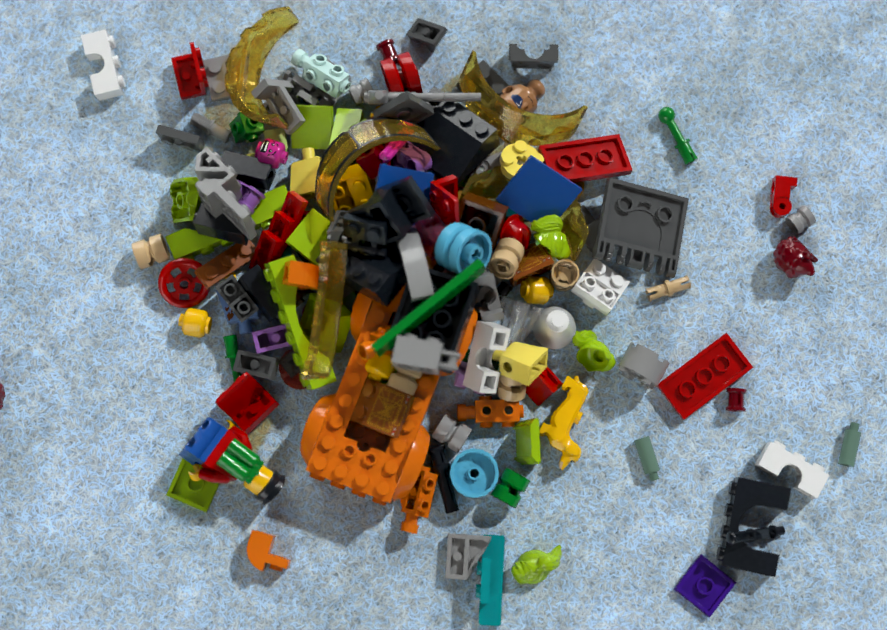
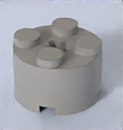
(643, 365)

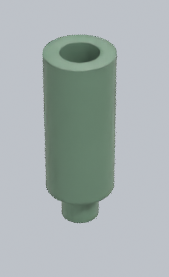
(850, 445)
(647, 457)

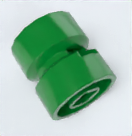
(514, 480)

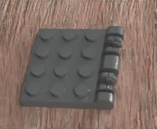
(643, 224)

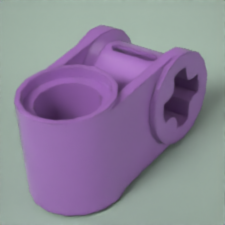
(412, 158)
(251, 196)

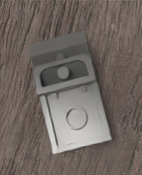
(221, 191)

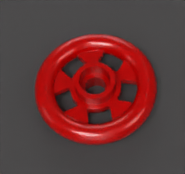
(165, 277)

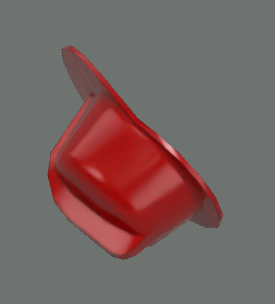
(516, 229)

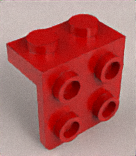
(189, 74)
(445, 198)
(246, 402)

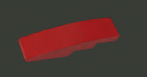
(284, 222)

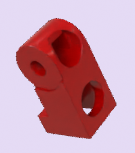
(780, 195)

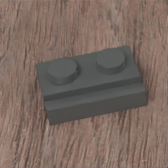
(184, 139)

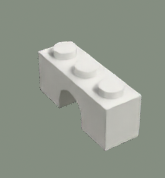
(107, 82)
(479, 371)
(809, 477)

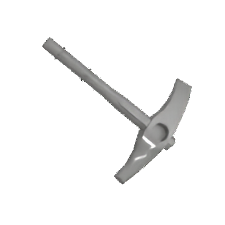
(379, 97)

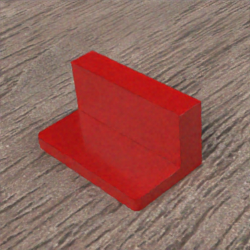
(543, 386)

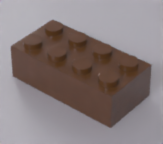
(482, 215)

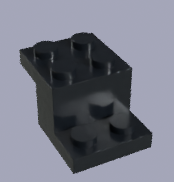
(399, 205)

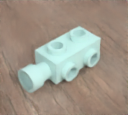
(322, 73)

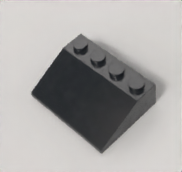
(461, 136)
(376, 277)
(449, 321)

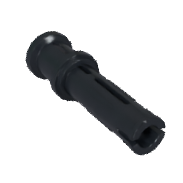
(441, 467)

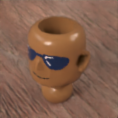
(523, 96)

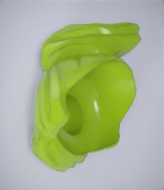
(549, 235)
(592, 353)
(536, 565)

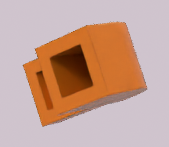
(301, 275)
(259, 552)

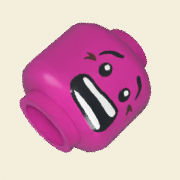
(271, 152)

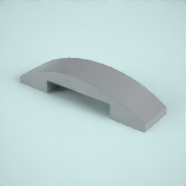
(415, 265)

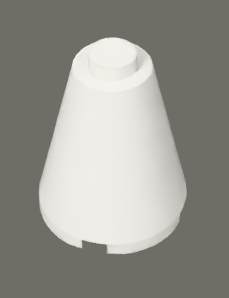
(554, 328)

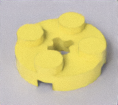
(513, 153)

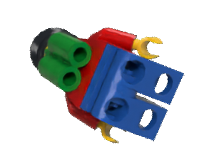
(228, 457)

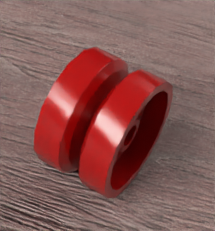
(401, 78)

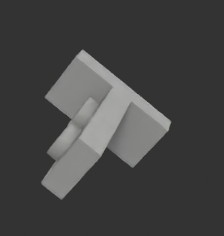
(278, 98)

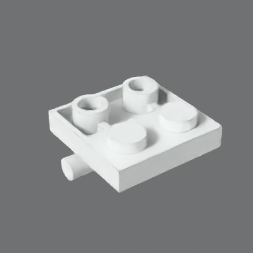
(600, 287)

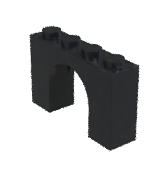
(249, 172)
(260, 291)
(744, 495)

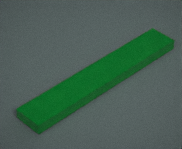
(429, 307)

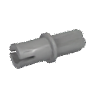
(211, 127)

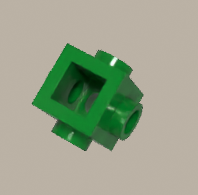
(245, 129)

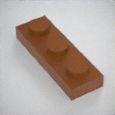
(225, 264)

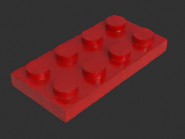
(588, 158)
(704, 376)

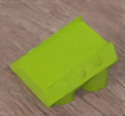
(185, 199)
(528, 442)

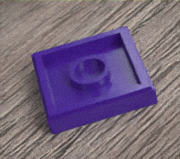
(704, 585)

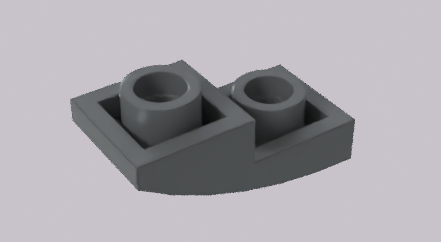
(236, 298)

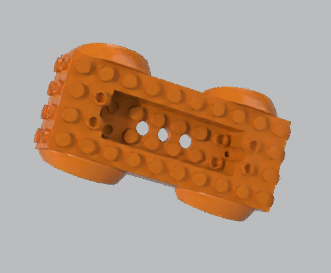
(358, 455)

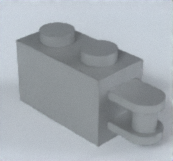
(422, 355)

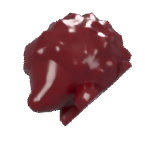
(794, 258)

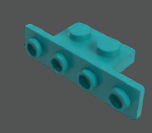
(491, 582)

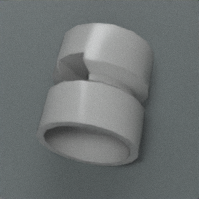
(451, 433)

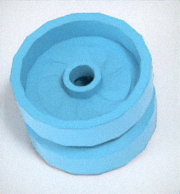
(461, 246)
(487, 473)

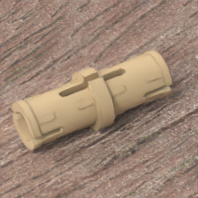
(668, 288)

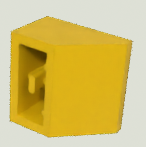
(353, 189)

